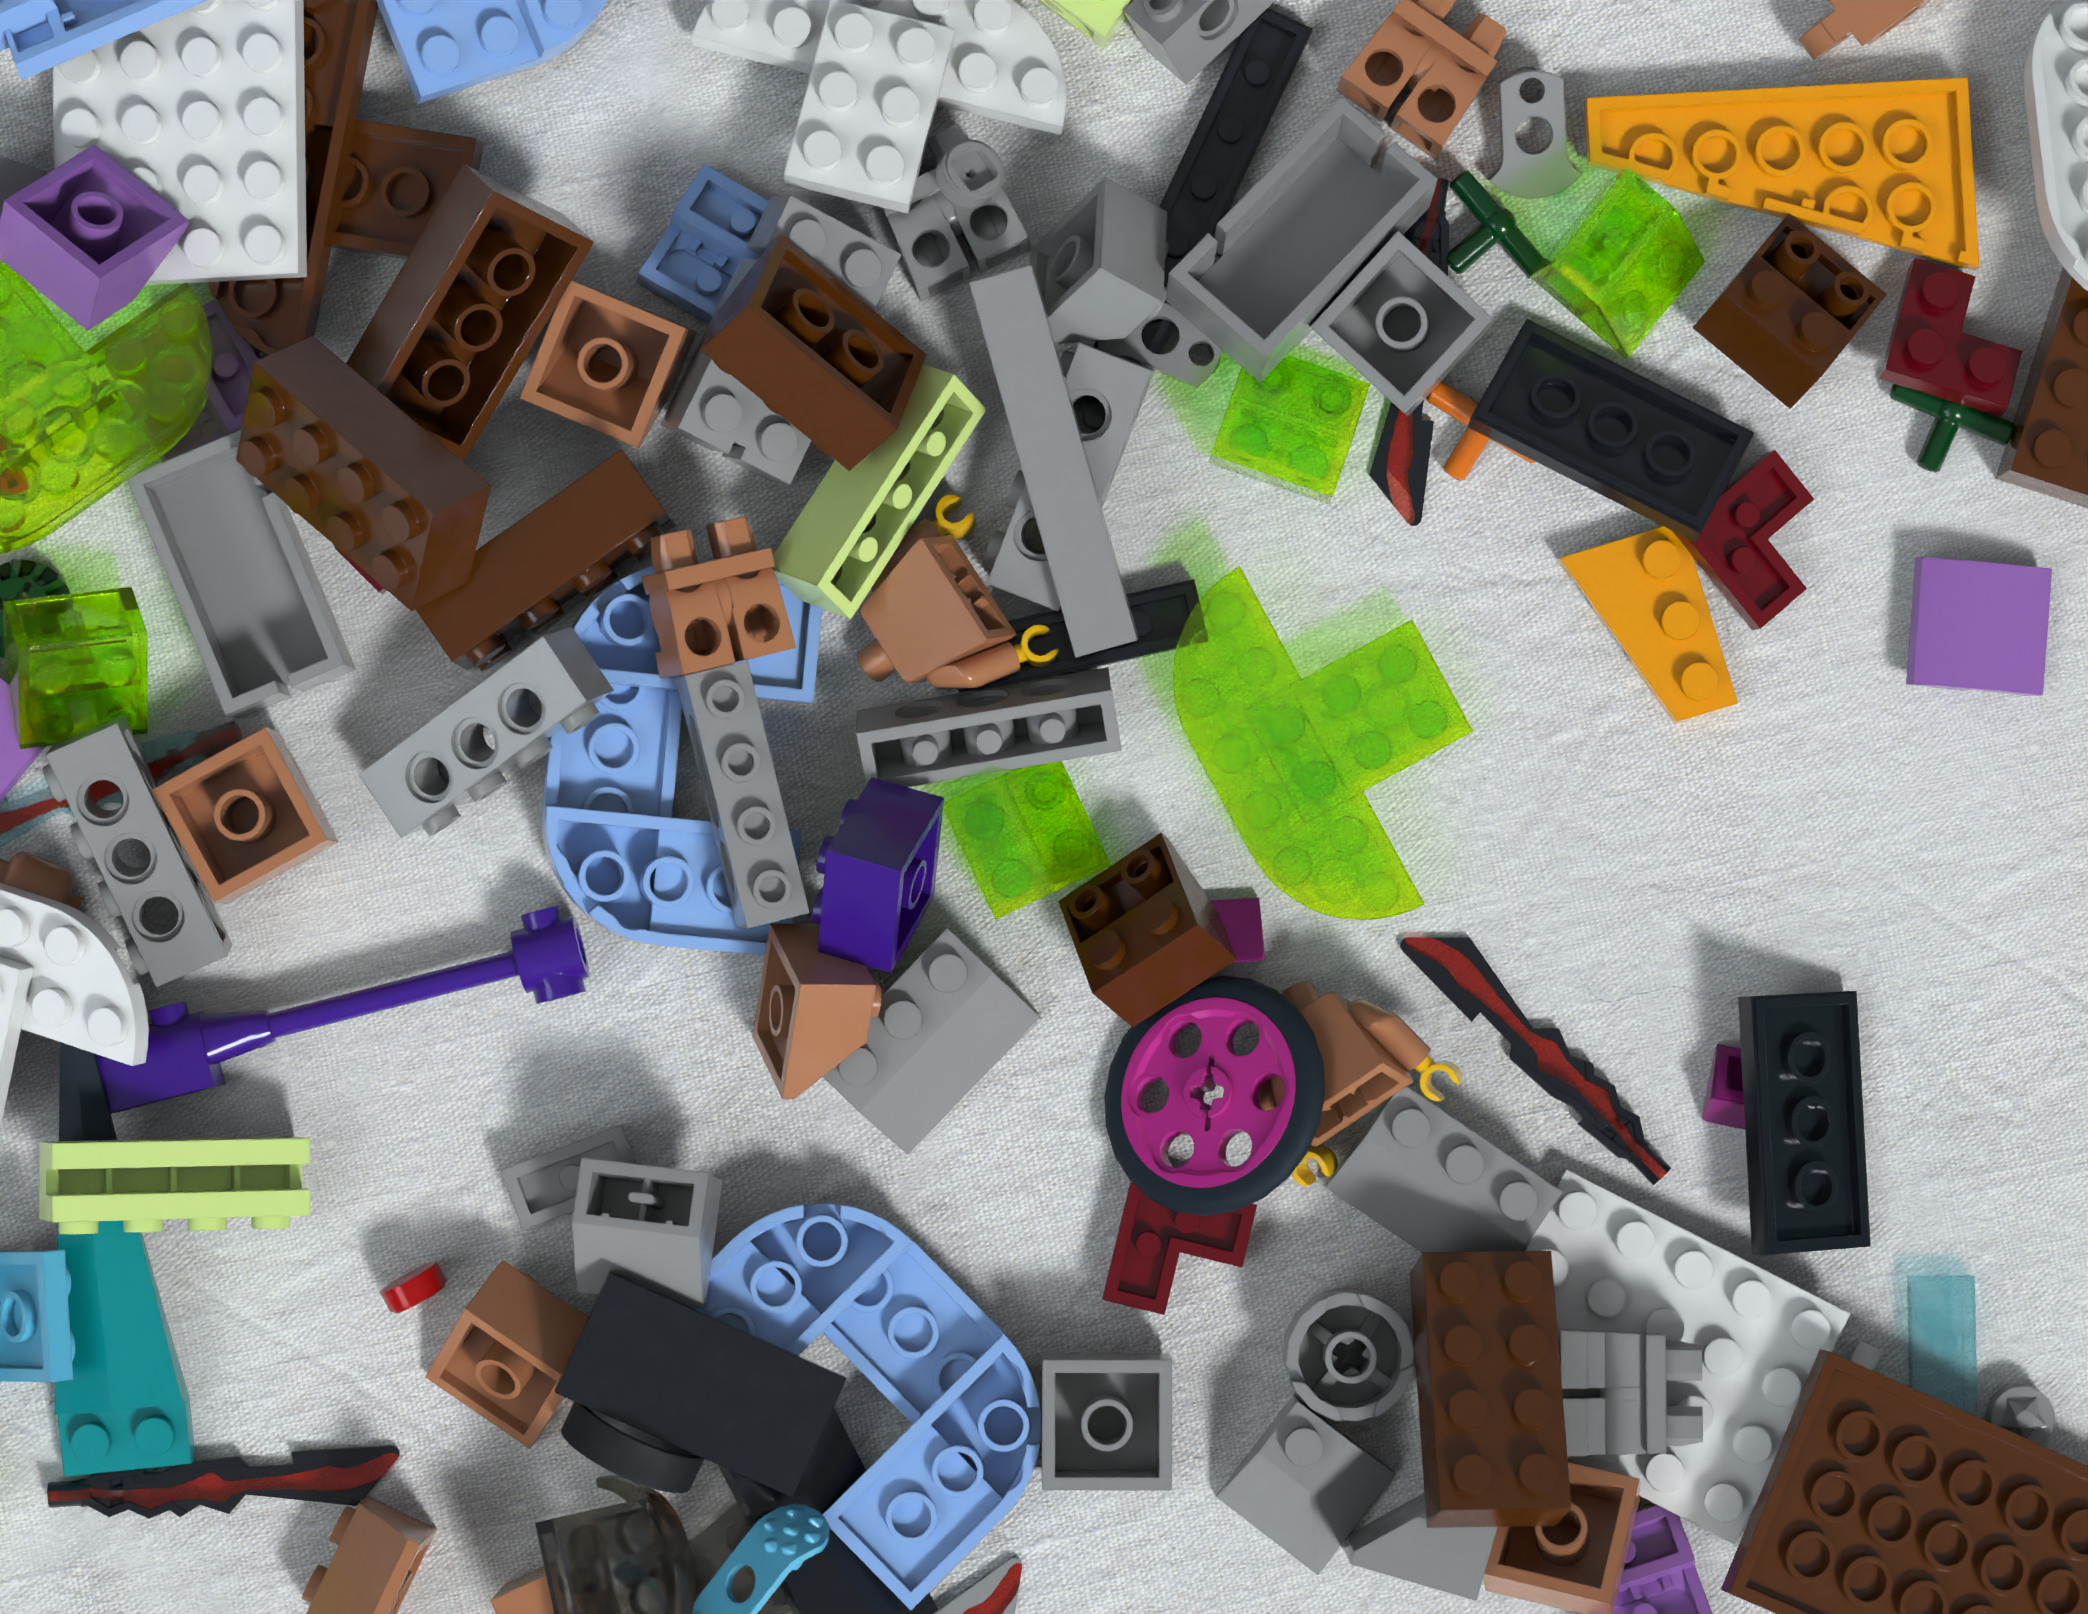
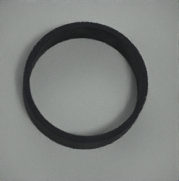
(630, 1451)

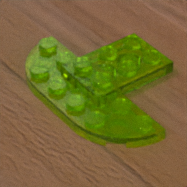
(90, 417)
(1302, 751)

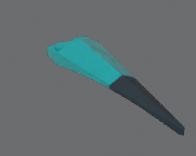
(127, 1384)

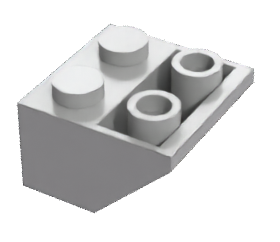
(645, 1227)

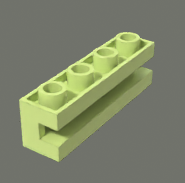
(172, 1180)

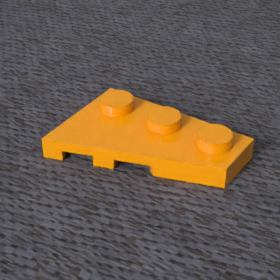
(1660, 617)

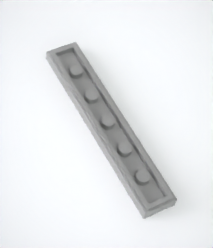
(1054, 460)

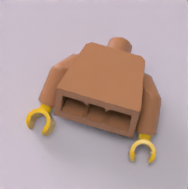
(937, 615)
(1364, 1064)

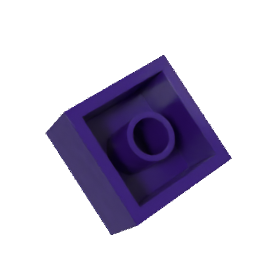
(878, 874)

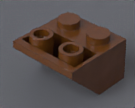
(1789, 311)
(1145, 931)

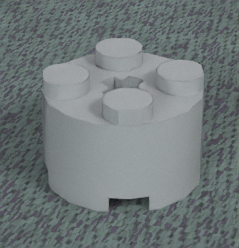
(1348, 1391)

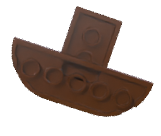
(365, 180)

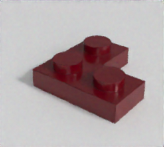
(1932, 352)
(1736, 542)
(1151, 1243)

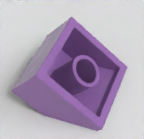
(88, 235)

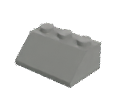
(931, 1041)
(1440, 1182)

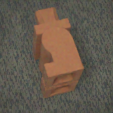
(1430, 60)
(717, 607)

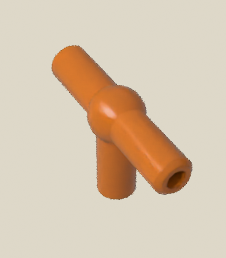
(1471, 443)

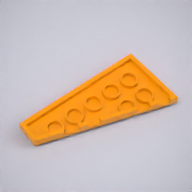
(1838, 157)

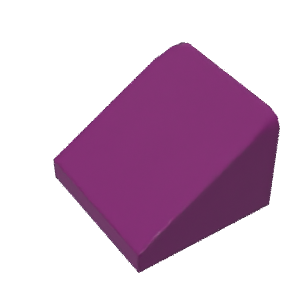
(1243, 927)
(1725, 1089)

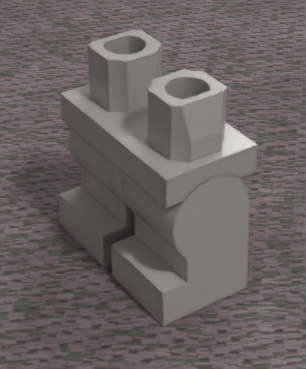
(933, 223)
(1632, 1397)

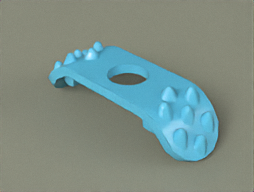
(772, 1550)

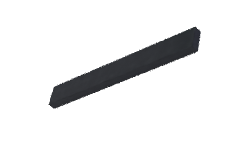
(1219, 155)

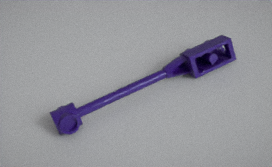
(189, 1047)

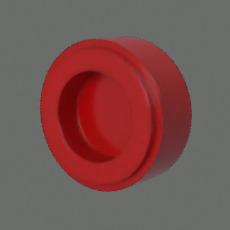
(413, 1287)

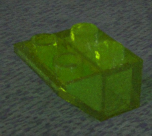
(1621, 262)
(1291, 427)
(75, 664)
(1025, 836)

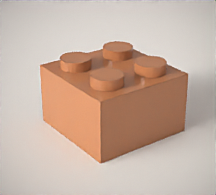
(245, 815)
(1581, 1557)

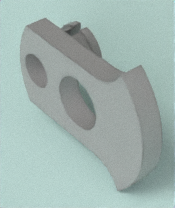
(1540, 172)
(1176, 362)

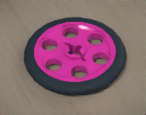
(1278, 1135)

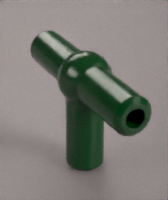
(1496, 226)
(1948, 418)

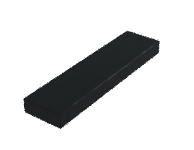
(1157, 616)

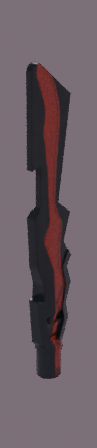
(1405, 442)
(1540, 1053)
(221, 1483)

